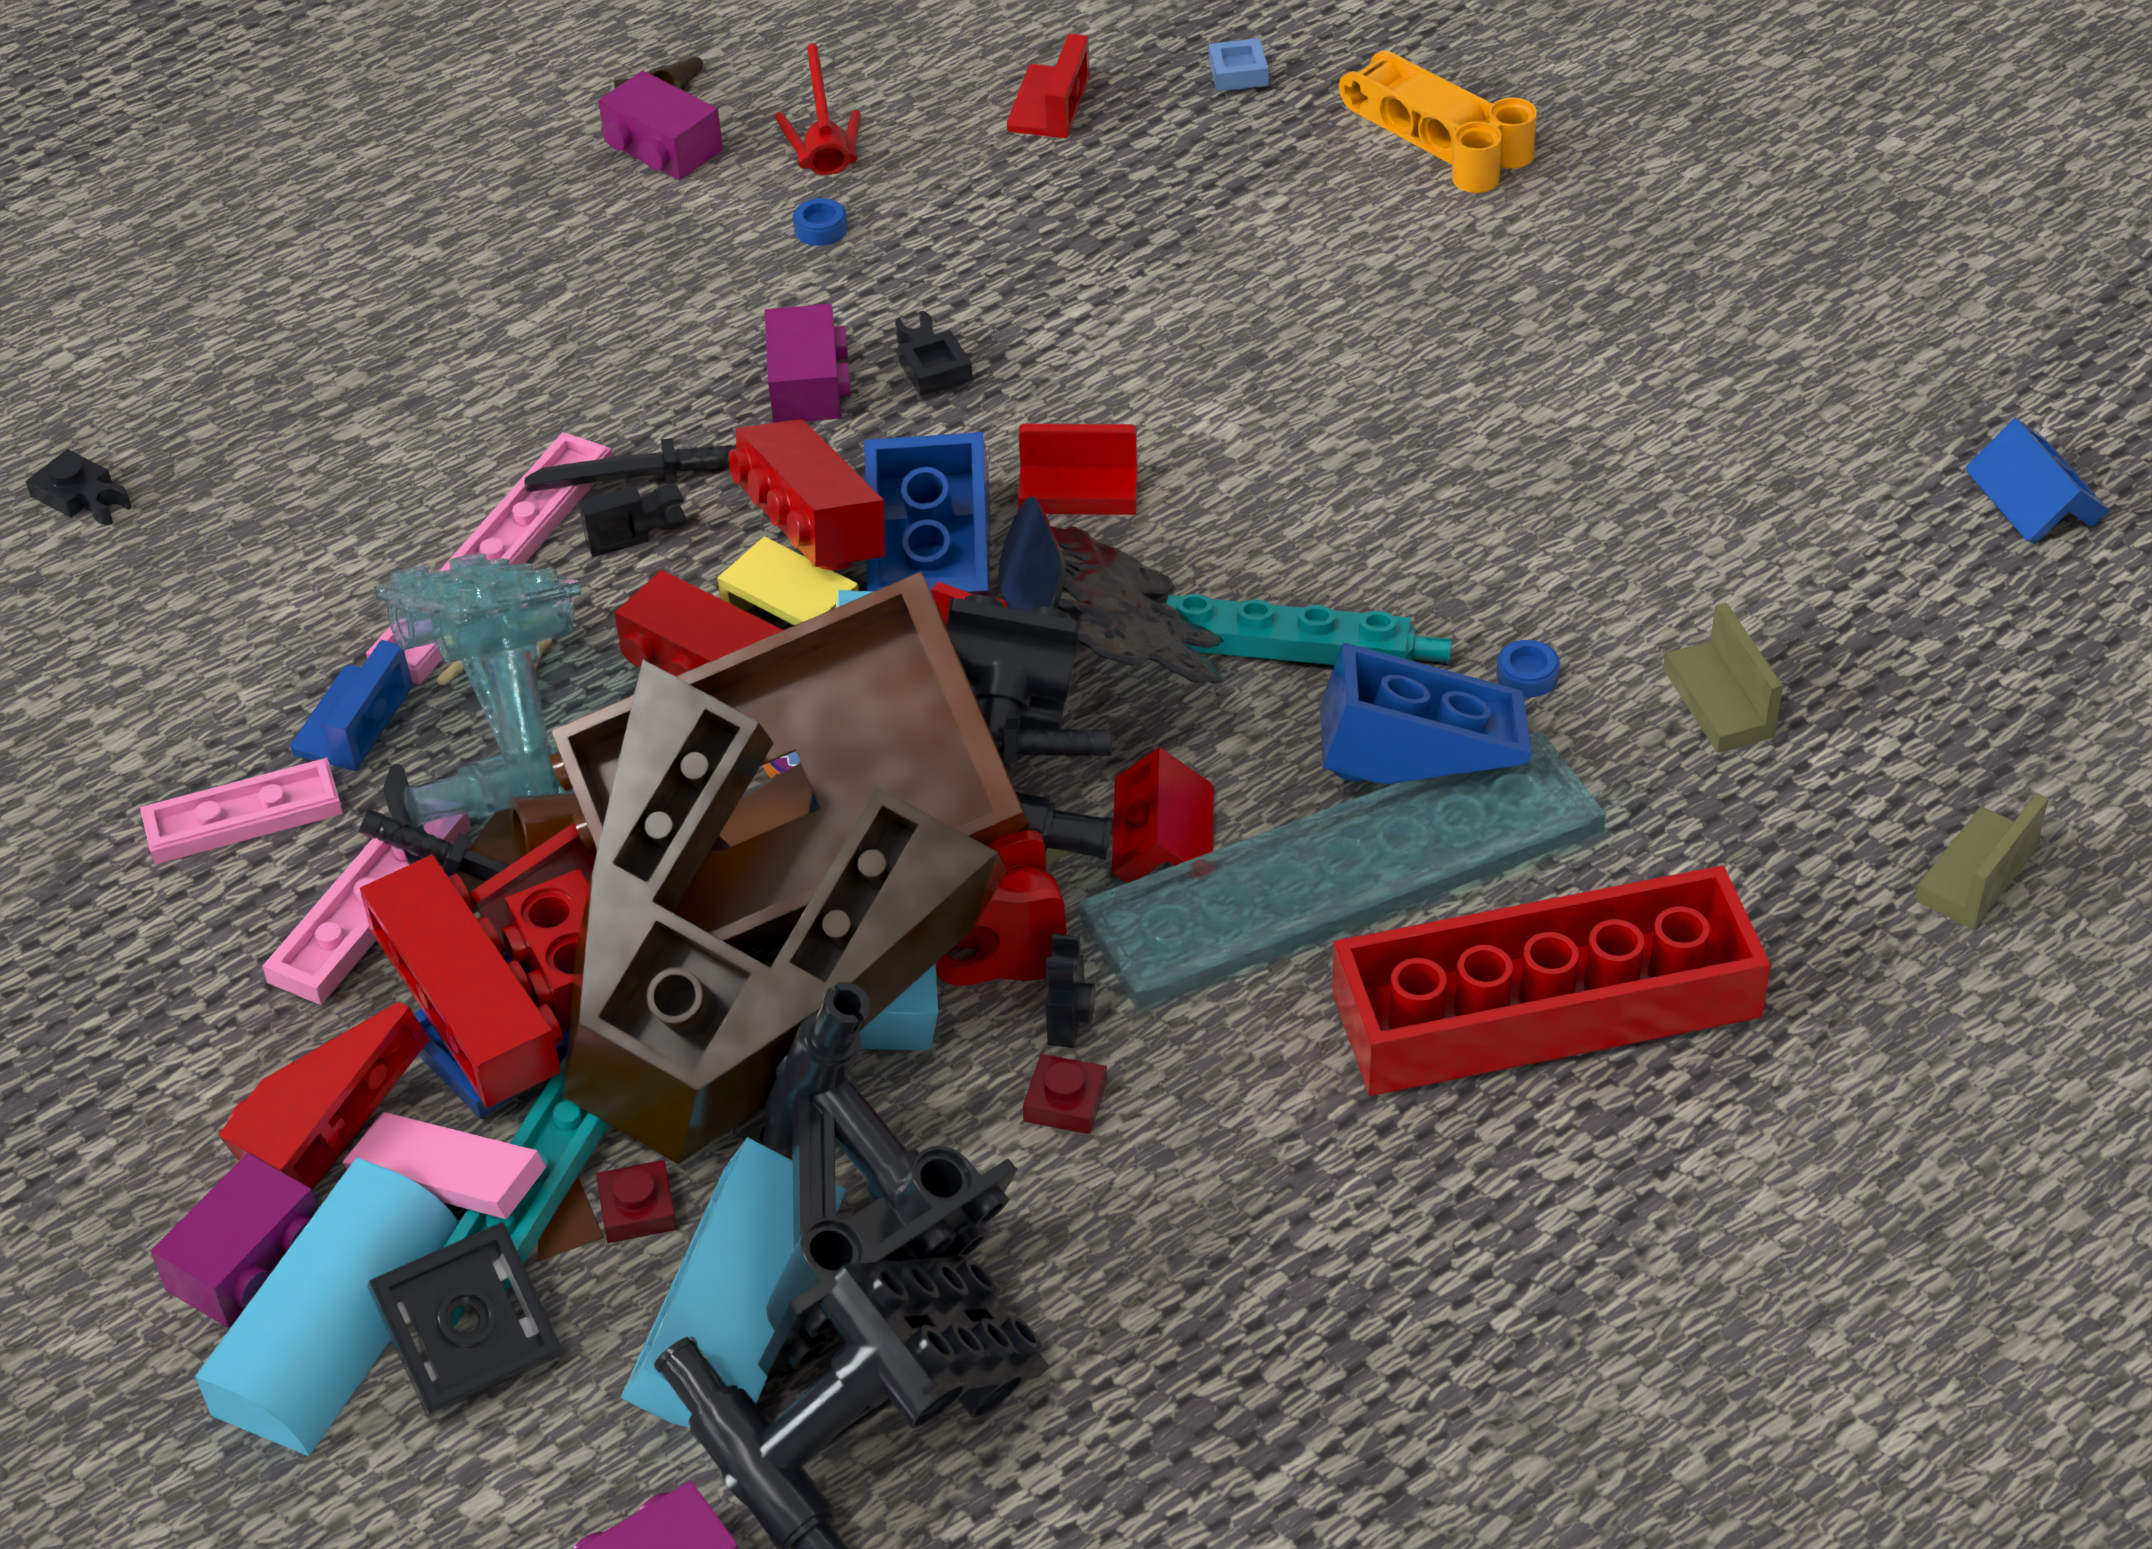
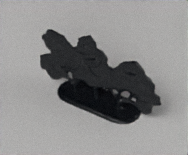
(1109, 594)

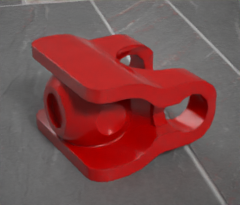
(1017, 921)

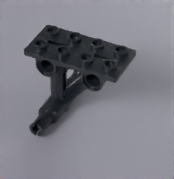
(1023, 672)
(923, 1200)
(912, 1338)

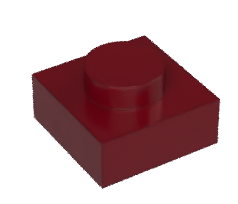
(1065, 1093)
(636, 1201)

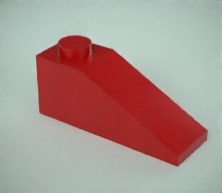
(319, 1102)

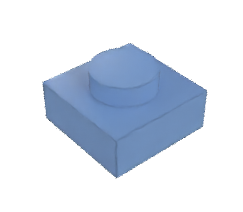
(1238, 64)

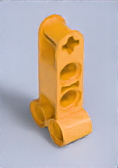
(1444, 119)

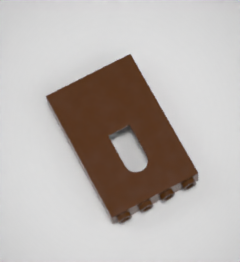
(866, 705)

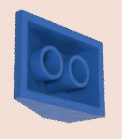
(932, 510)
(1415, 721)

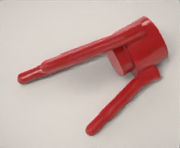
(825, 145)

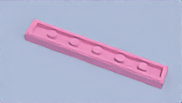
(515, 528)

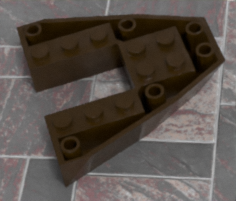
(677, 1026)

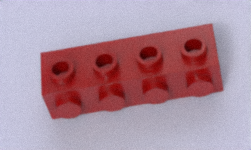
(809, 493)
(462, 980)

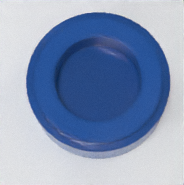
(820, 222)
(1528, 667)

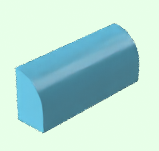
(725, 1281)
(313, 1320)

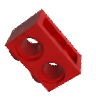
(545, 936)

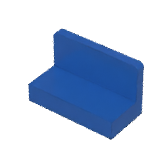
(2032, 482)
(356, 709)

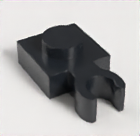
(930, 358)
(77, 483)
(623, 517)
(1068, 996)

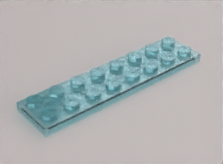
(1334, 872)

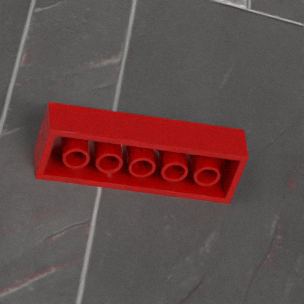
(1548, 979)

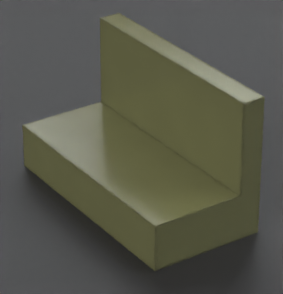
(1727, 684)
(1981, 863)

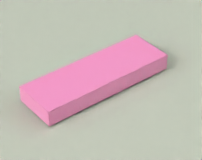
(240, 811)
(452, 1163)

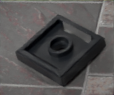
(469, 1277)

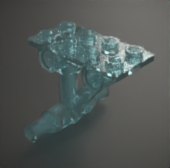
(492, 623)

